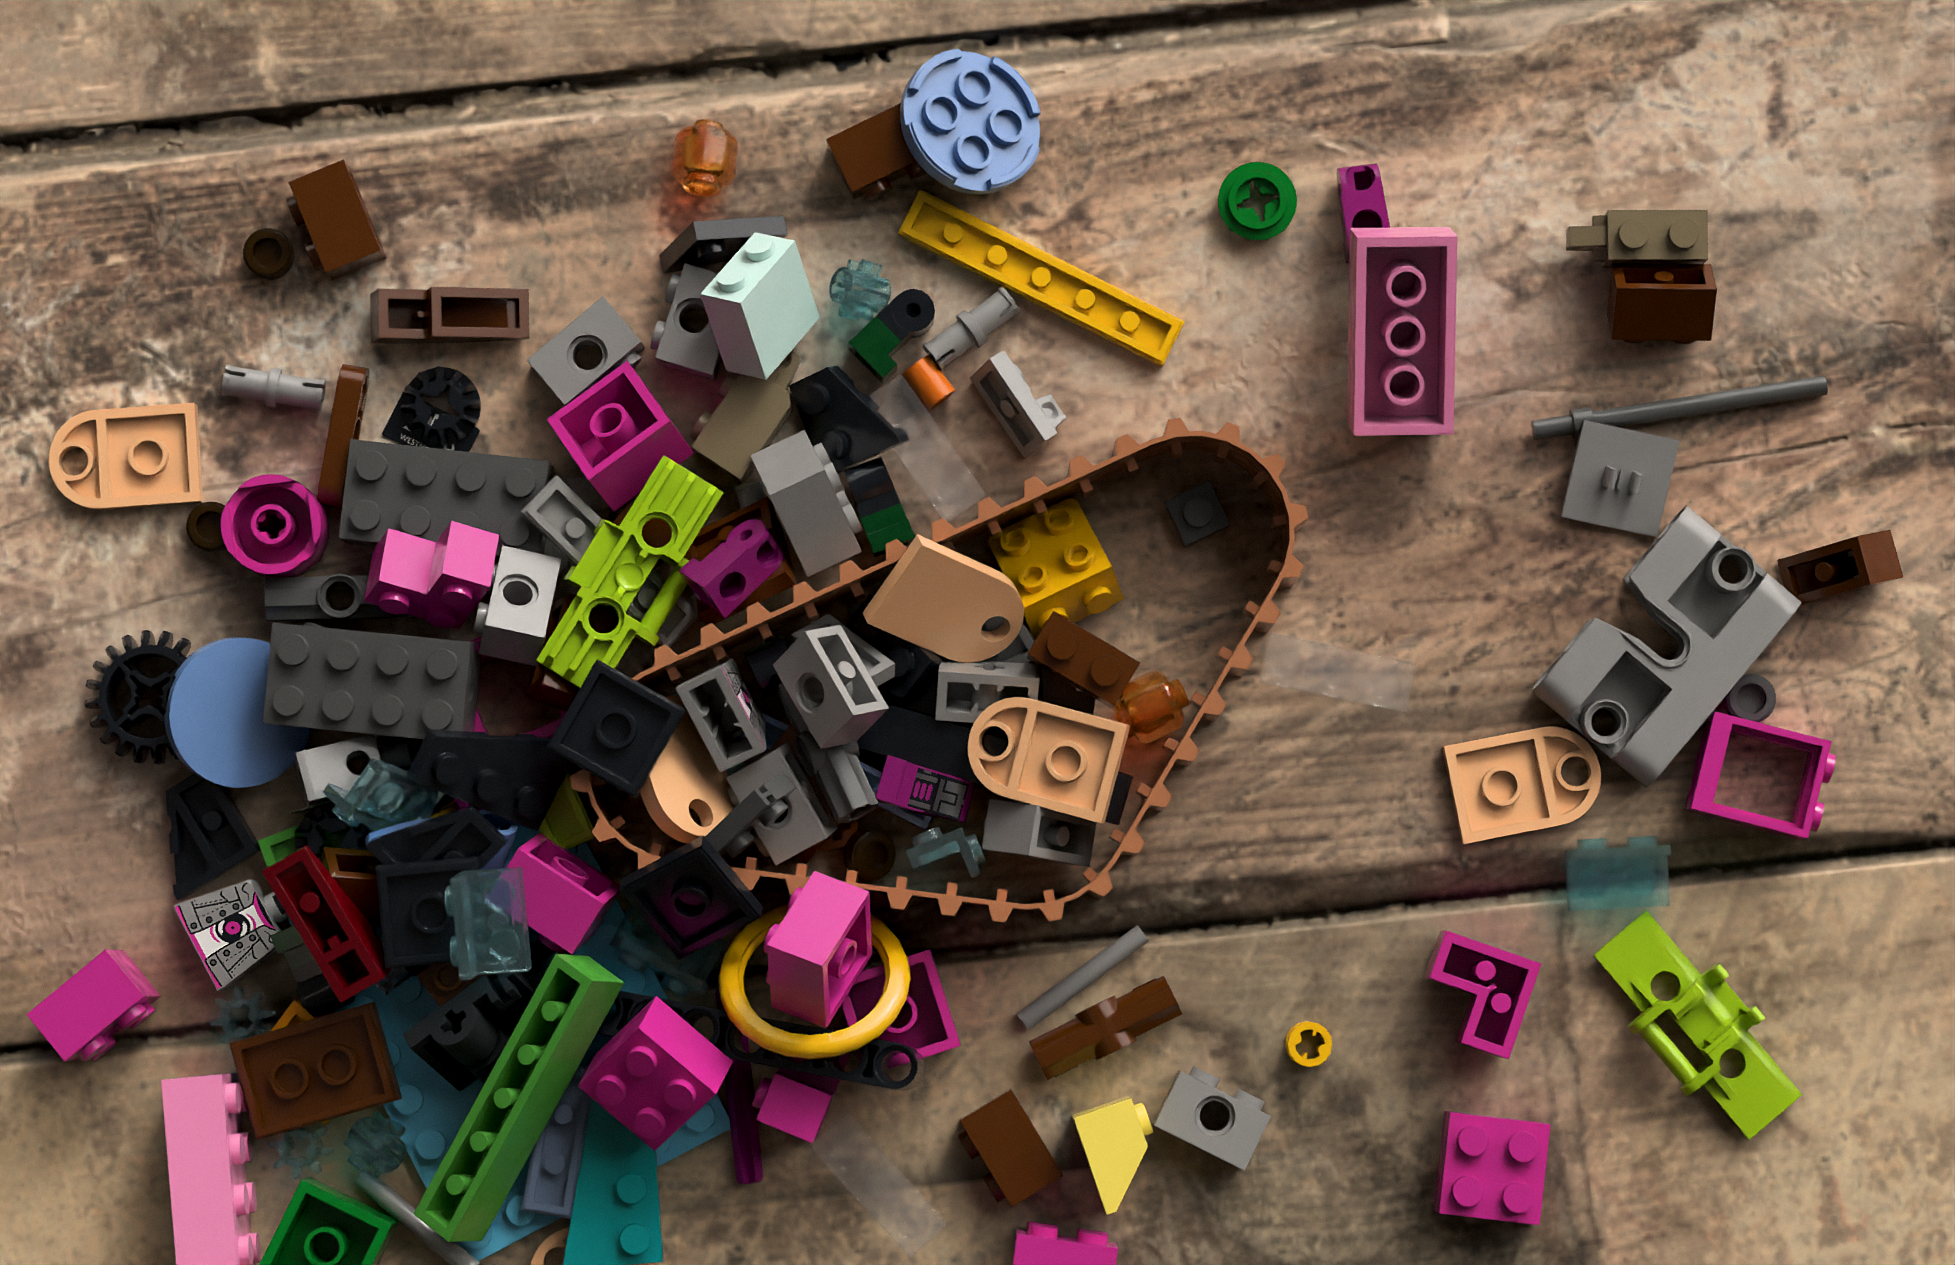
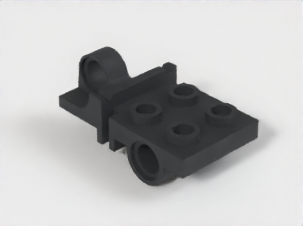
(475, 1025)

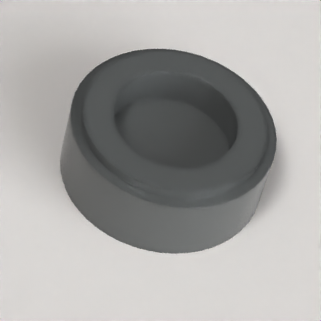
(1751, 698)

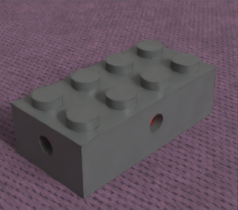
(429, 487)
(370, 681)

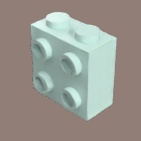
(760, 305)

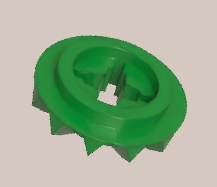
(1269, 182)

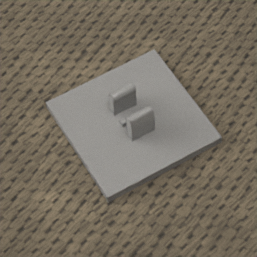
(1619, 478)

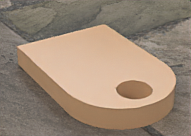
(133, 457)
(944, 600)
(1051, 757)
(686, 779)
(1516, 782)

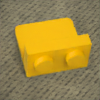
(1056, 566)

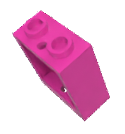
(1709, 762)

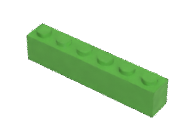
(518, 1098)

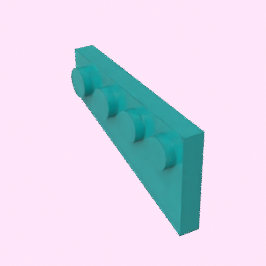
(615, 1198)

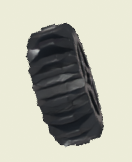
(135, 710)

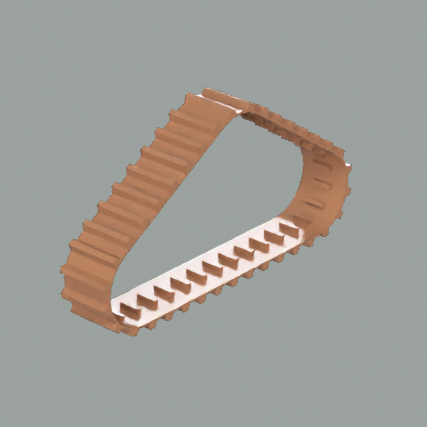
(990, 517)

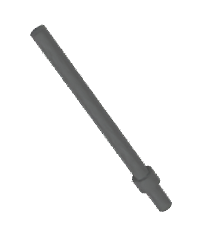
(1680, 407)

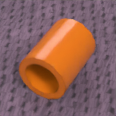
(928, 383)

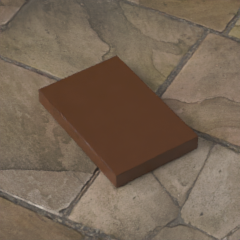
(315, 1070)

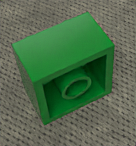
(328, 1229)

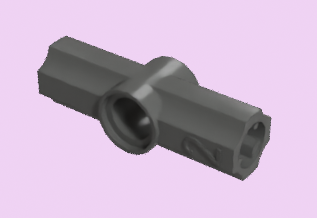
(308, 599)
(834, 768)

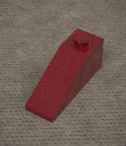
(328, 923)

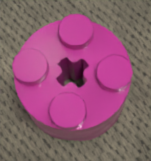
(253, 509)

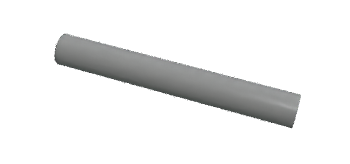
(1082, 977)
(403, 1212)

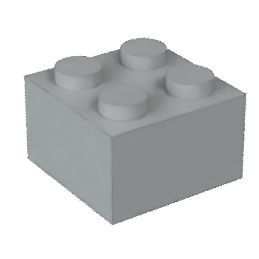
(809, 501)

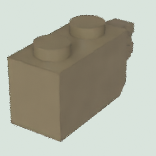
(1643, 237)
(745, 419)

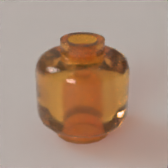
(704, 158)
(1152, 706)

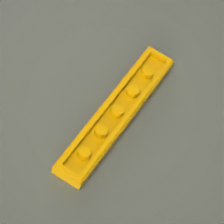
(1041, 278)

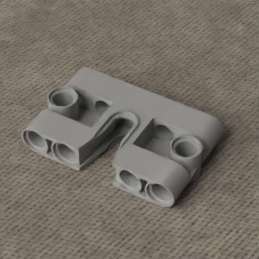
(1717, 635)

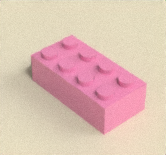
(1402, 331)
(209, 1171)

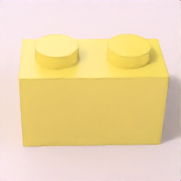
(1113, 1146)

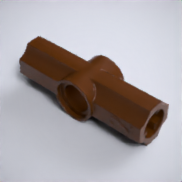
(1105, 1027)

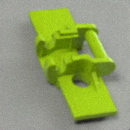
(618, 567)
(1707, 1015)

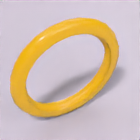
(818, 1045)

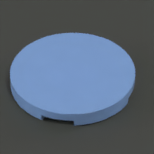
(970, 121)
(219, 714)

